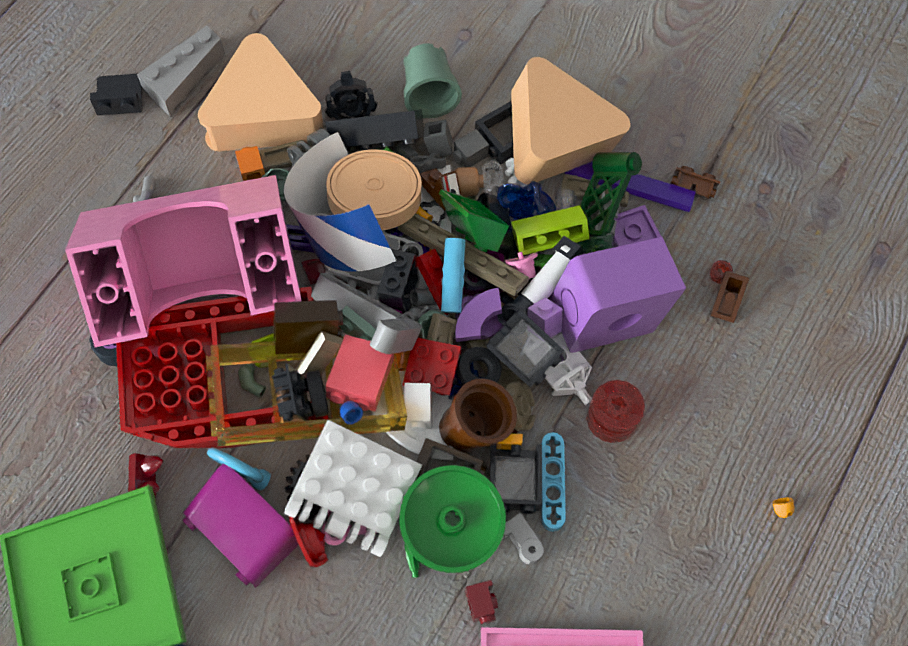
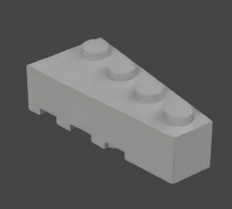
(181, 69)

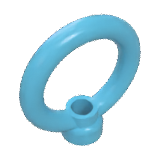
(257, 477)

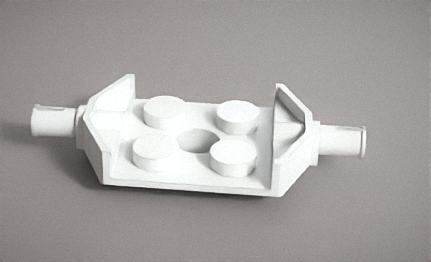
(569, 375)

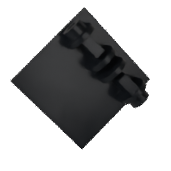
(296, 401)

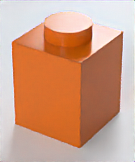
(250, 163)

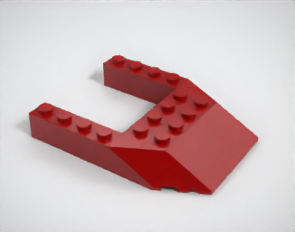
(166, 373)

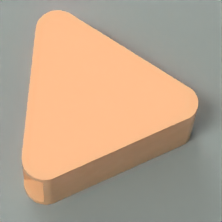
(258, 101)
(559, 122)

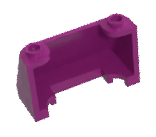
(241, 525)

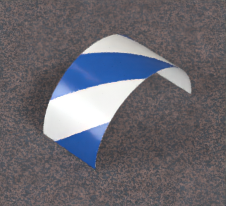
(341, 240)

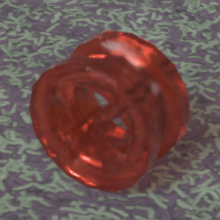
(724, 265)

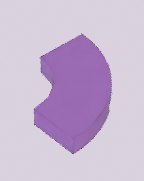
(476, 314)

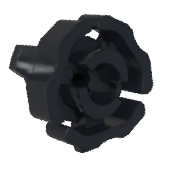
(349, 98)

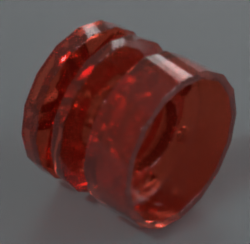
(613, 424)

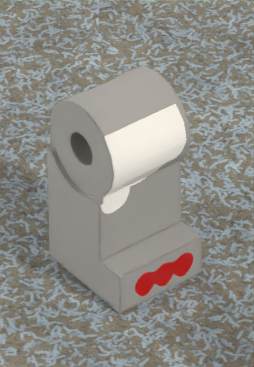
(524, 539)

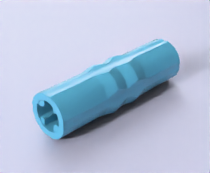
(453, 275)

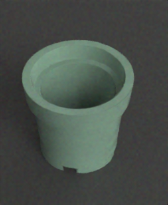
(430, 82)

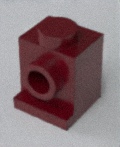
(482, 602)

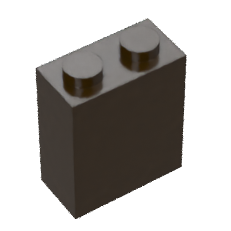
(301, 322)

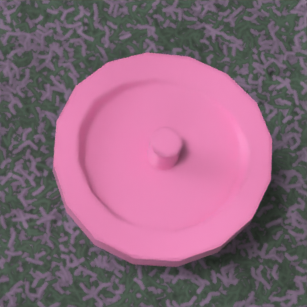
(524, 264)

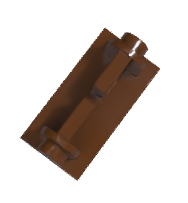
(704, 183)

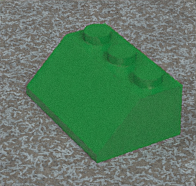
(474, 221)

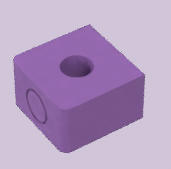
(616, 293)

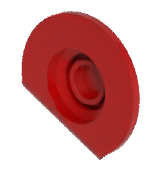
(310, 541)

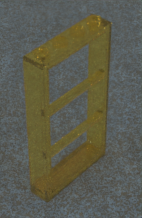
(265, 352)

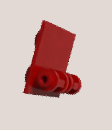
(433, 364)

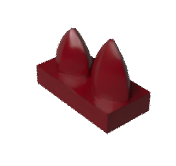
(143, 471)

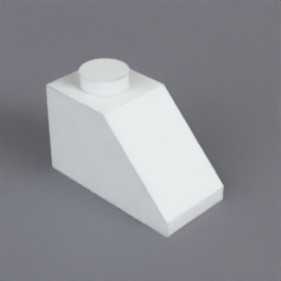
(419, 406)

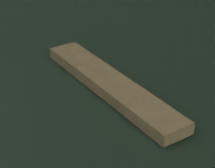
(475, 260)

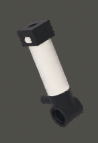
(543, 283)

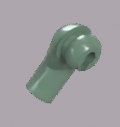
(247, 380)

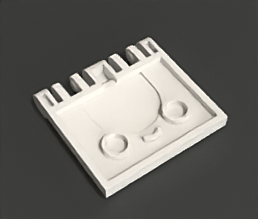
(356, 483)

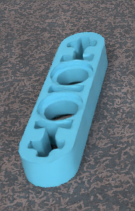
(555, 481)

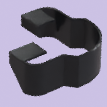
(430, 204)

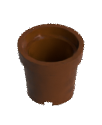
(492, 417)

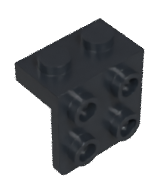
(117, 95)

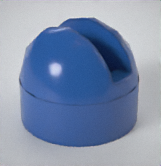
(351, 412)

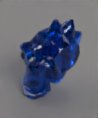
(525, 201)

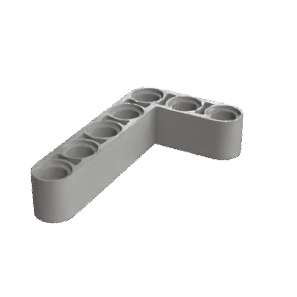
(393, 330)

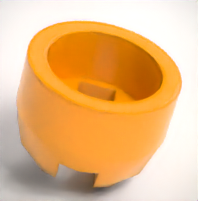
(784, 507)

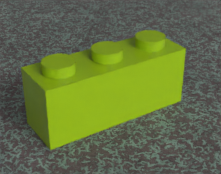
(547, 229)

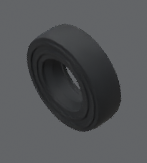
(478, 354)
(317, 393)

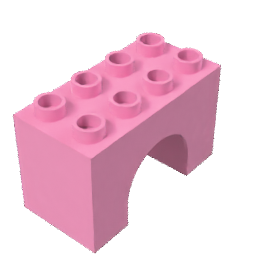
(178, 248)

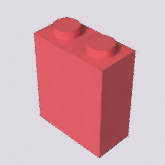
(358, 374)

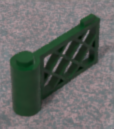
(611, 168)

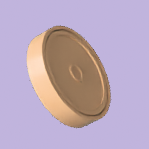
(377, 179)

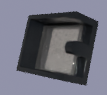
(525, 348)
(517, 477)

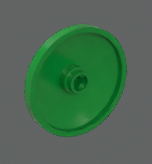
(452, 519)

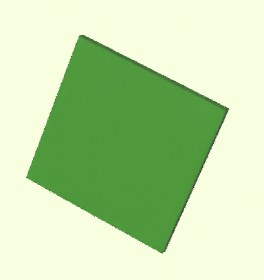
(94, 577)

